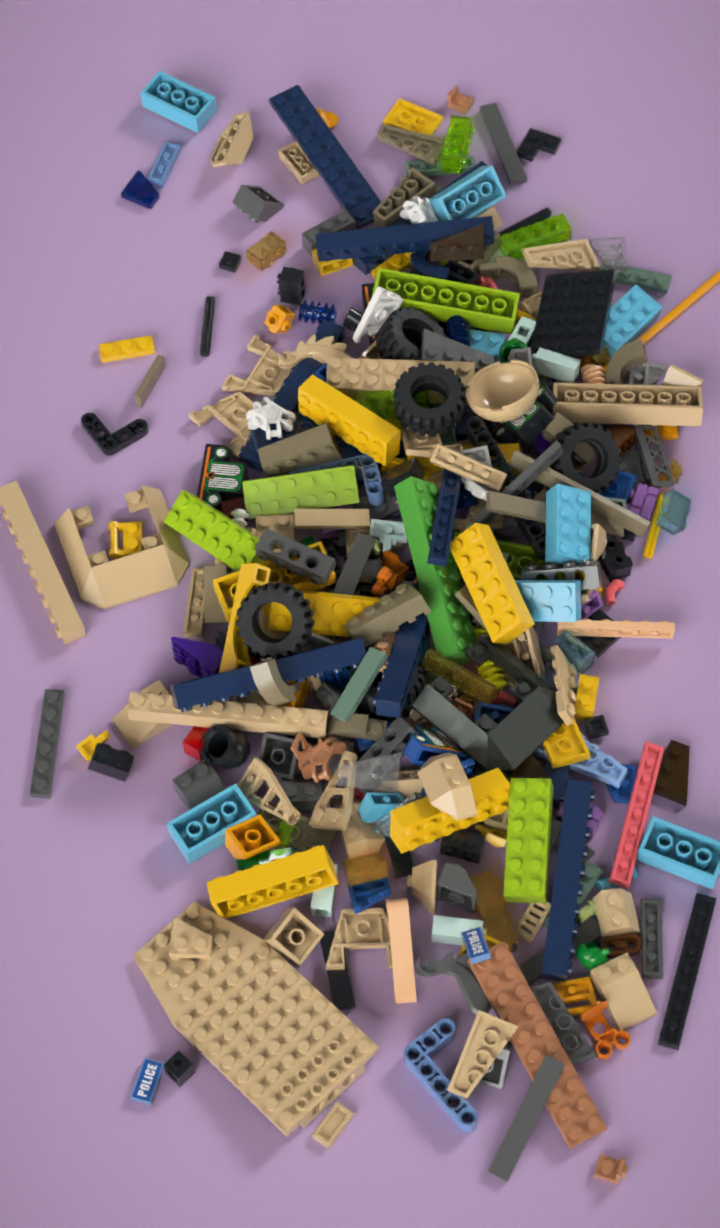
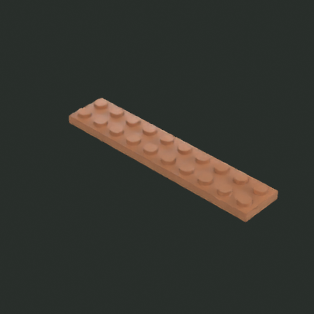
(534, 1038)

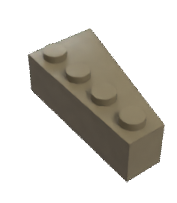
(412, 185)
(300, 451)
(387, 614)

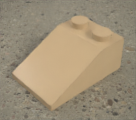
(140, 731)
(624, 991)

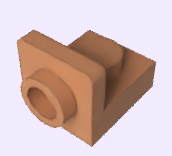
(459, 101)
(611, 1169)

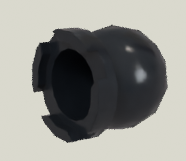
(225, 747)

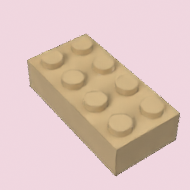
(298, 163)

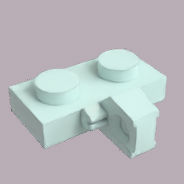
(388, 532)

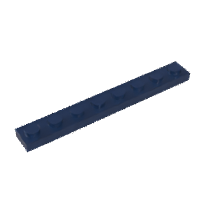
(444, 518)

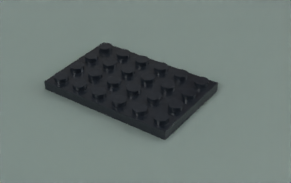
(574, 313)

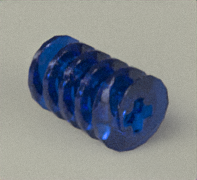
(317, 313)
(458, 329)

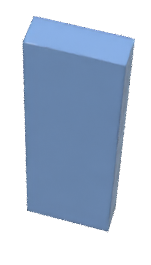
(164, 164)

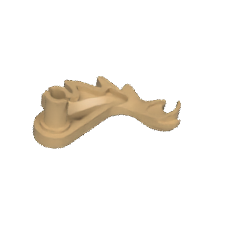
(318, 350)

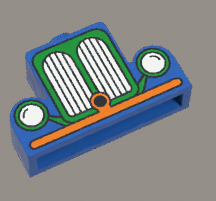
(429, 744)

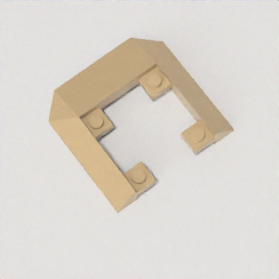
(132, 576)

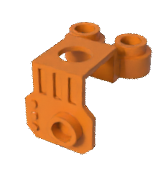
(391, 572)
(609, 1037)

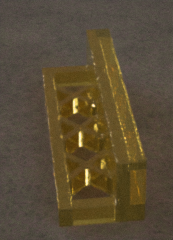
(459, 676)

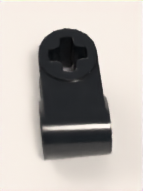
(353, 319)

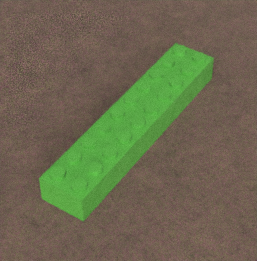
(438, 584)

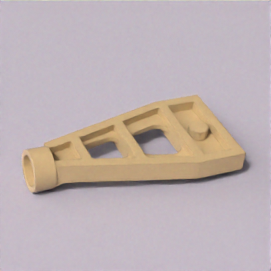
(250, 784)
(334, 818)

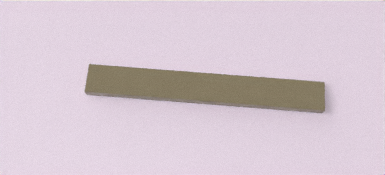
(598, 503)
(536, 511)

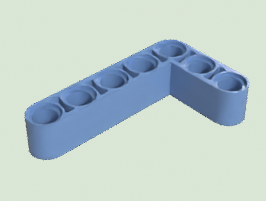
(365, 469)
(436, 1078)

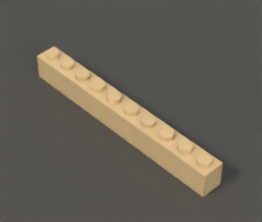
(41, 564)
(230, 714)

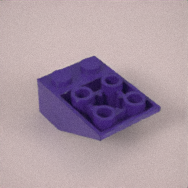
(199, 657)

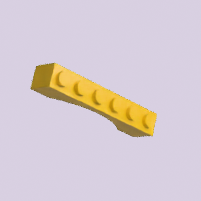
(235, 653)

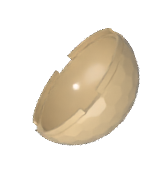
(503, 390)

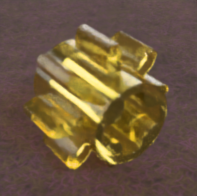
(600, 359)

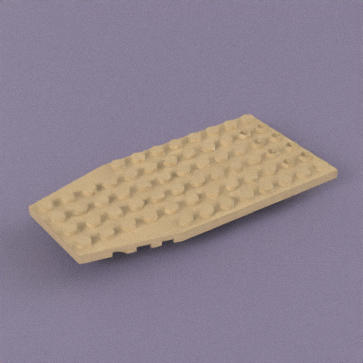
(257, 1020)

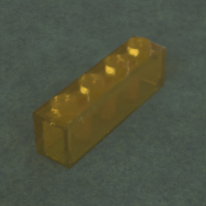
(492, 909)

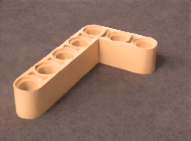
(401, 950)

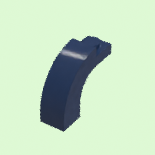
(421, 267)

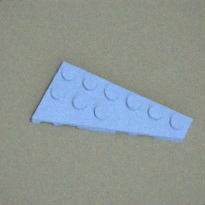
(598, 766)

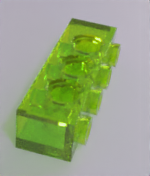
(456, 144)
(541, 233)
(383, 402)

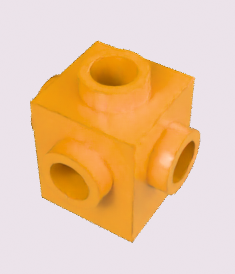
(279, 319)

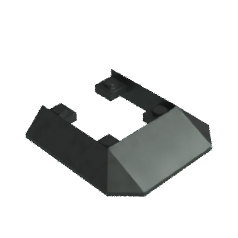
(486, 742)

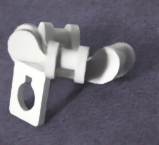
(418, 211)
(270, 414)

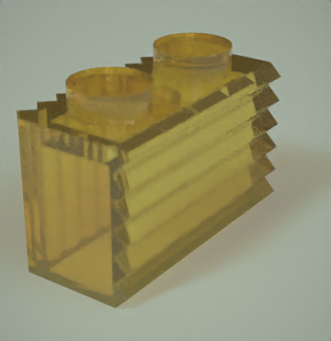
(266, 251)
(365, 868)

